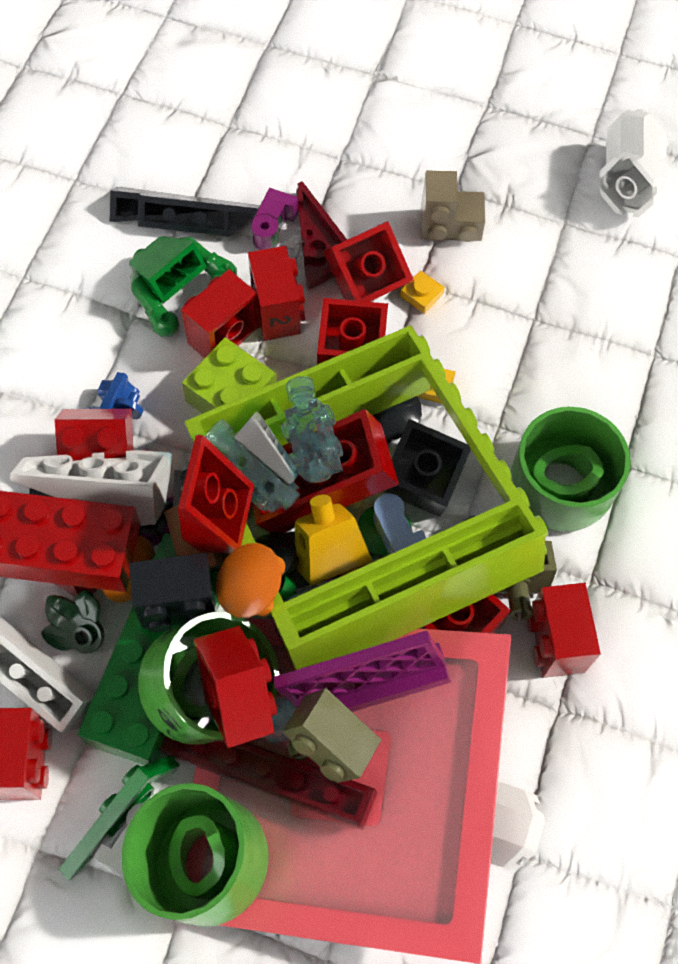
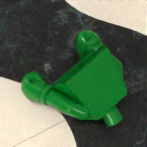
(164, 270)

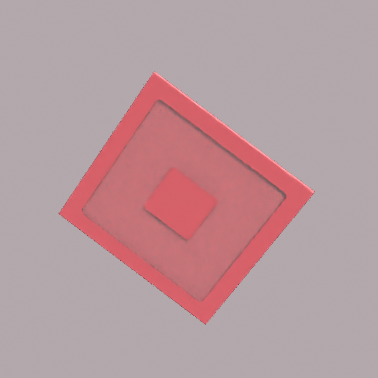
(424, 856)

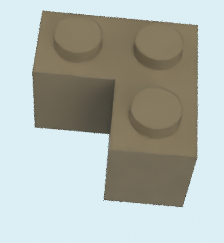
(450, 212)

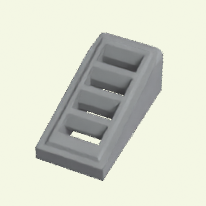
(263, 445)

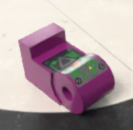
(271, 215)

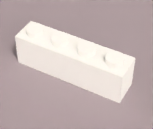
(41, 681)

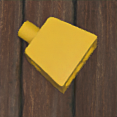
(328, 541)

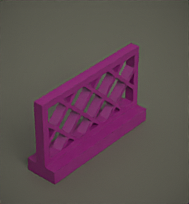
(372, 673)

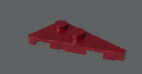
(317, 235)

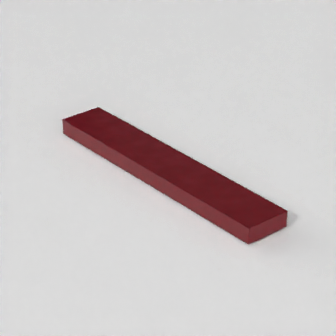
(279, 777)

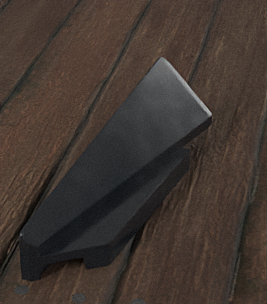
(178, 211)

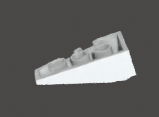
(132, 480)

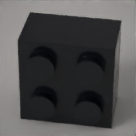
(427, 467)
(171, 590)

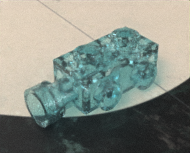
(314, 454)
(268, 490)

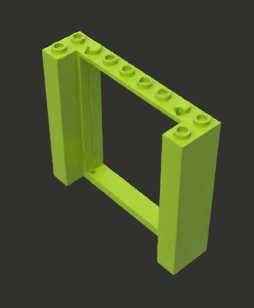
(426, 577)

